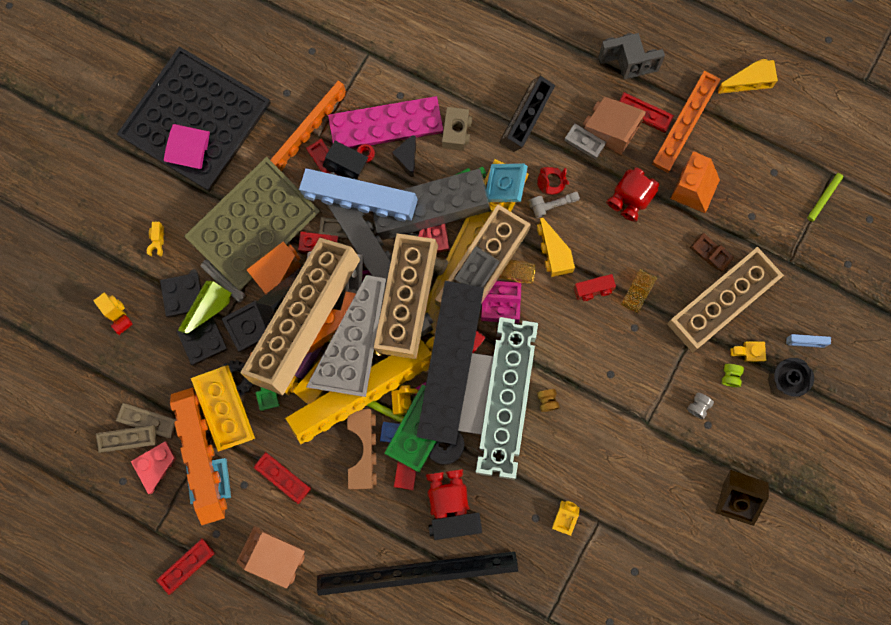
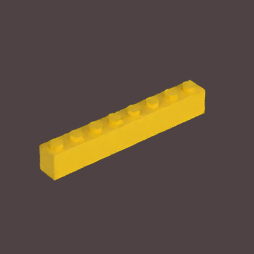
(336, 406)

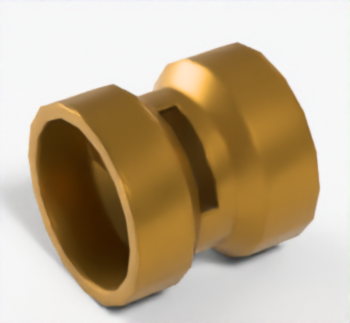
(544, 397)

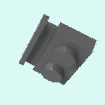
(477, 268)

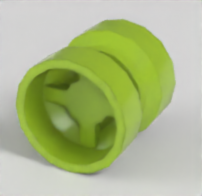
(732, 375)

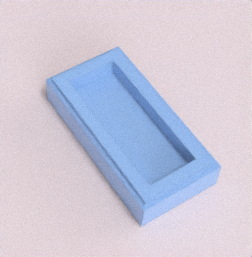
(808, 341)

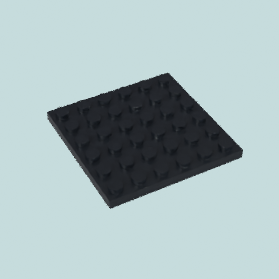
(200, 98)

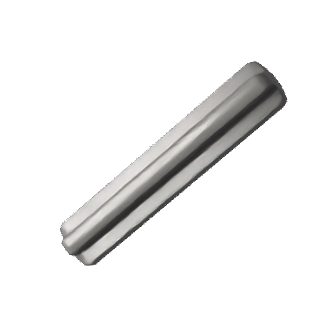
(223, 281)

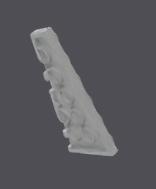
(349, 355)

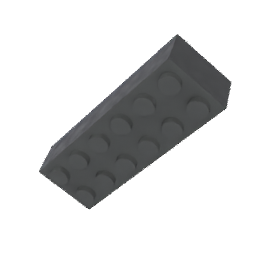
(439, 204)

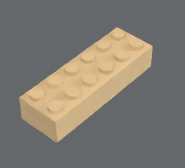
(498, 237)
(406, 296)
(725, 299)

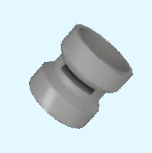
(700, 405)

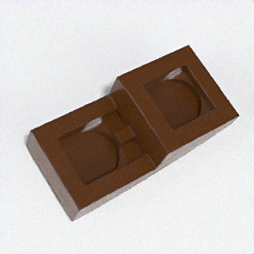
(712, 253)

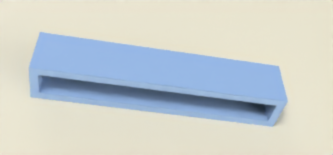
(358, 194)

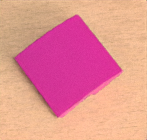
(186, 146)
(502, 301)

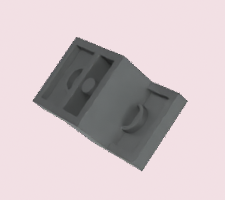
(631, 55)

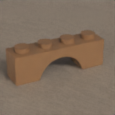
(361, 475)

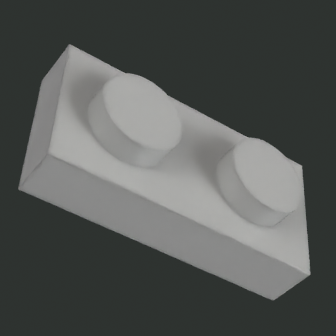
(585, 141)

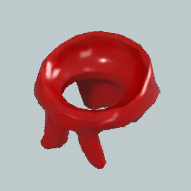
(543, 181)

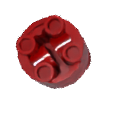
(635, 192)
(447, 497)

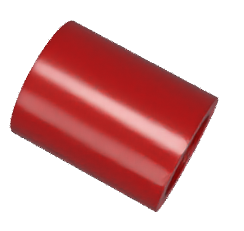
(121, 324)

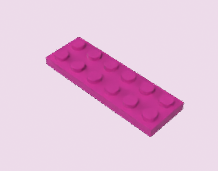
(387, 123)

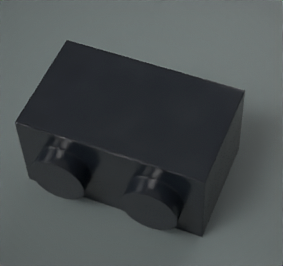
(345, 161)

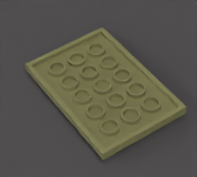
(251, 222)

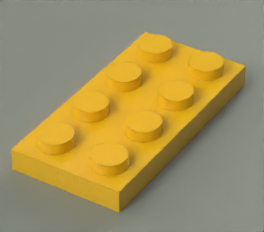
(222, 408)

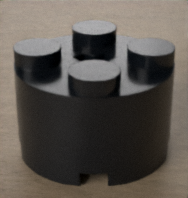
(798, 371)

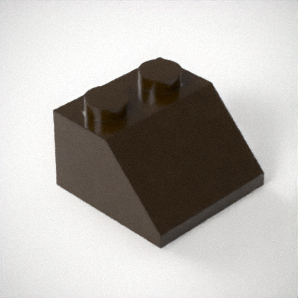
(742, 497)

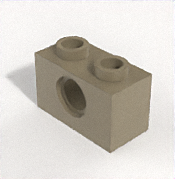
(456, 118)

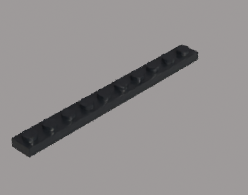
(416, 573)

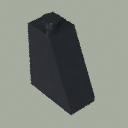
(455, 526)

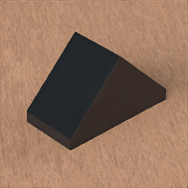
(405, 155)

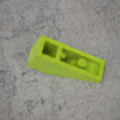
(208, 303)

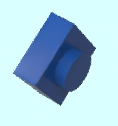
(388, 431)

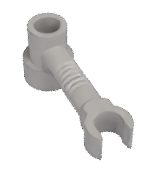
(540, 207)

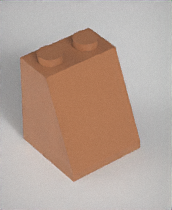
(614, 123)
(270, 557)

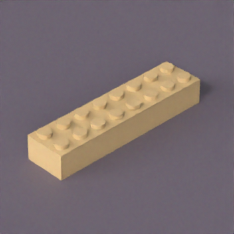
(300, 316)

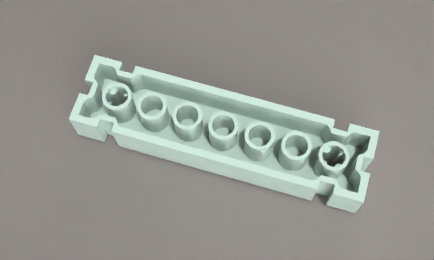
(507, 398)

